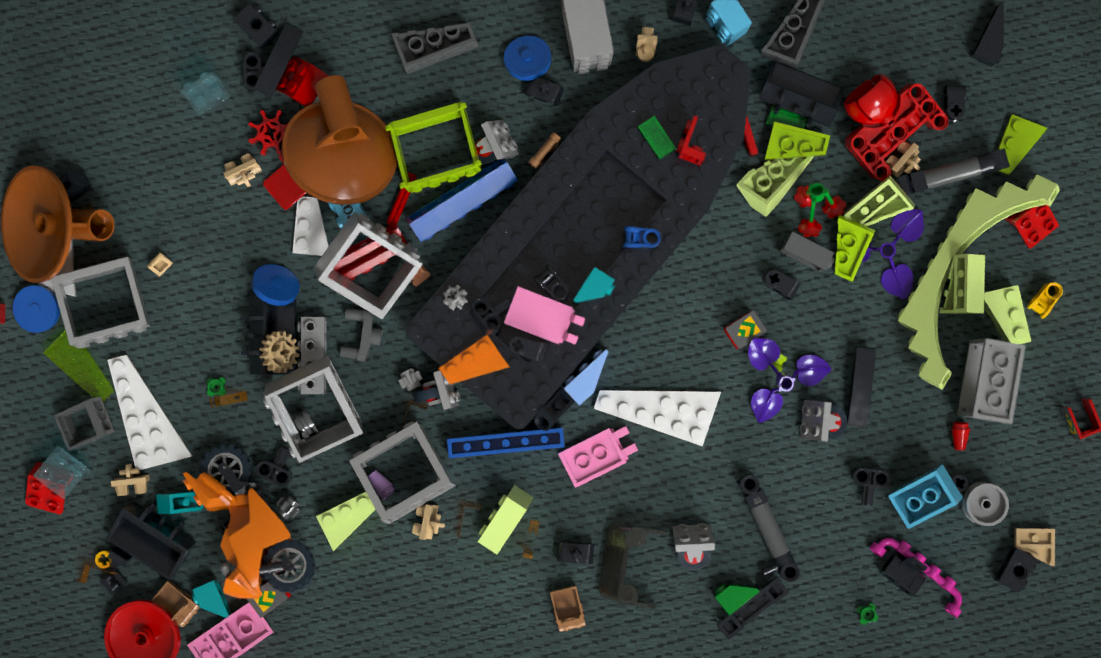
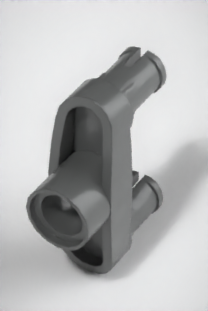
(369, 337)

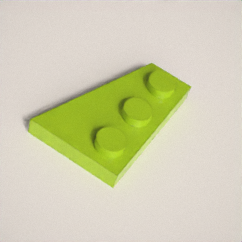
(1019, 139)
(794, 142)
(851, 246)

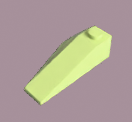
(770, 182)

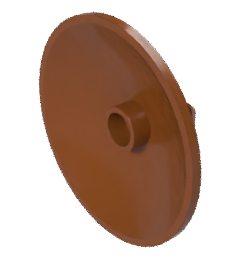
(338, 147)
(41, 224)

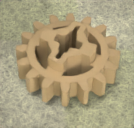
(279, 352)

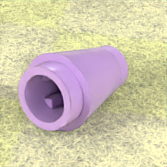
(382, 486)

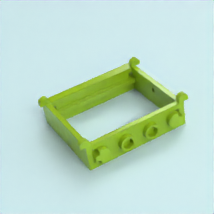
(425, 120)

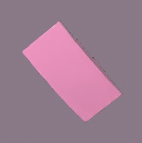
(232, 635)

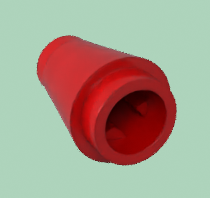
(960, 435)

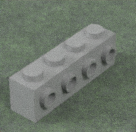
(312, 348)

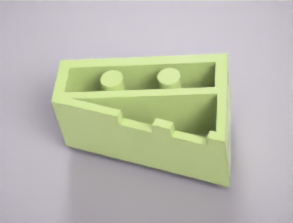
(880, 203)
(966, 285)
(1007, 314)
(345, 518)
(505, 519)

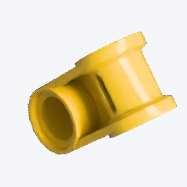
(1044, 300)

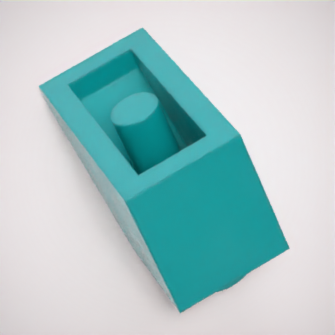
(595, 286)
(177, 503)
(211, 598)

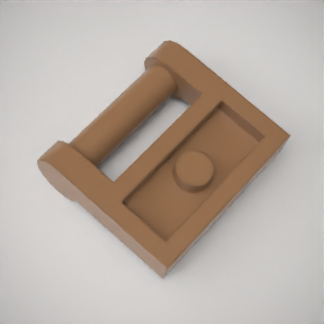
(549, 146)

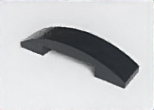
(768, 595)

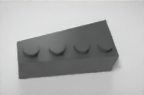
(794, 33)
(433, 45)

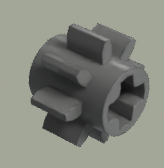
(287, 506)

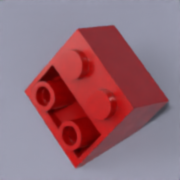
(300, 80)

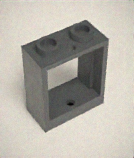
(807, 252)
(99, 419)

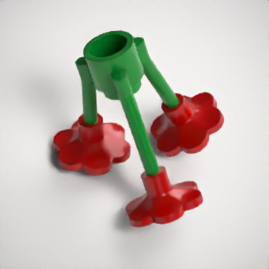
(808, 197)

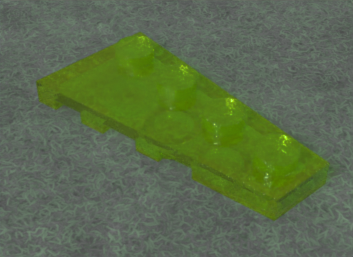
(79, 366)

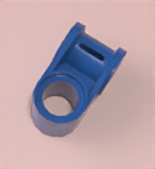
(639, 237)

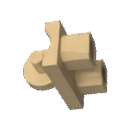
(646, 45)
(906, 162)
(243, 172)
(139, 482)
(430, 522)

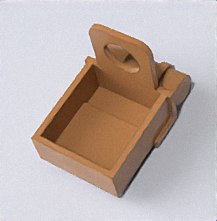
(177, 602)
(567, 608)

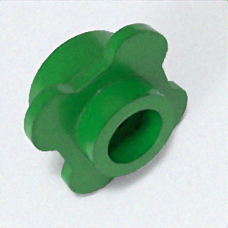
(211, 386)
(872, 617)

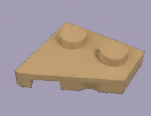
(1037, 543)

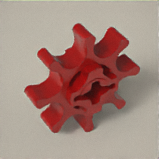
(263, 130)

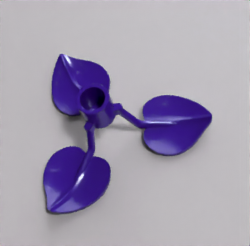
(899, 279)
(763, 353)

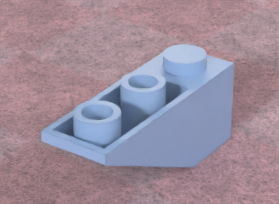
(585, 383)

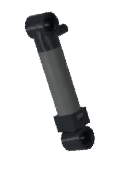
(953, 172)
(770, 530)

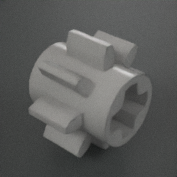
(455, 297)
(410, 379)

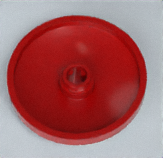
(142, 631)

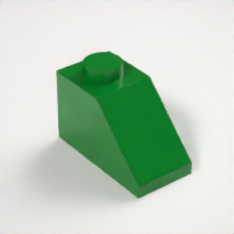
(734, 596)

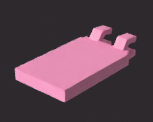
(542, 316)
(596, 455)

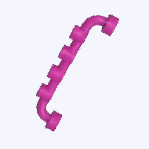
(932, 571)

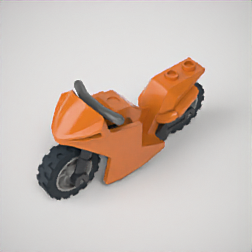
(254, 531)

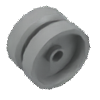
(973, 501)

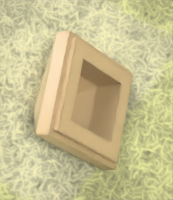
(159, 264)

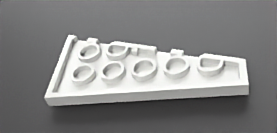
(671, 412)
(147, 427)

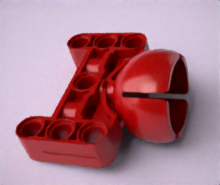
(880, 112)

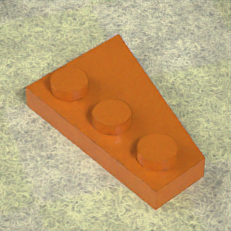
(474, 361)

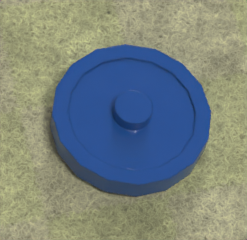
(527, 58)
(275, 285)
(36, 308)

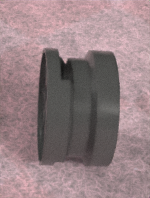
(304, 424)

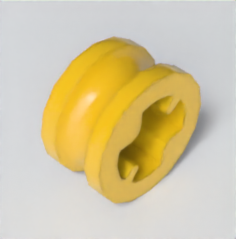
(101, 564)

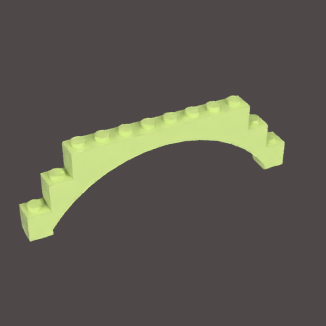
(977, 216)

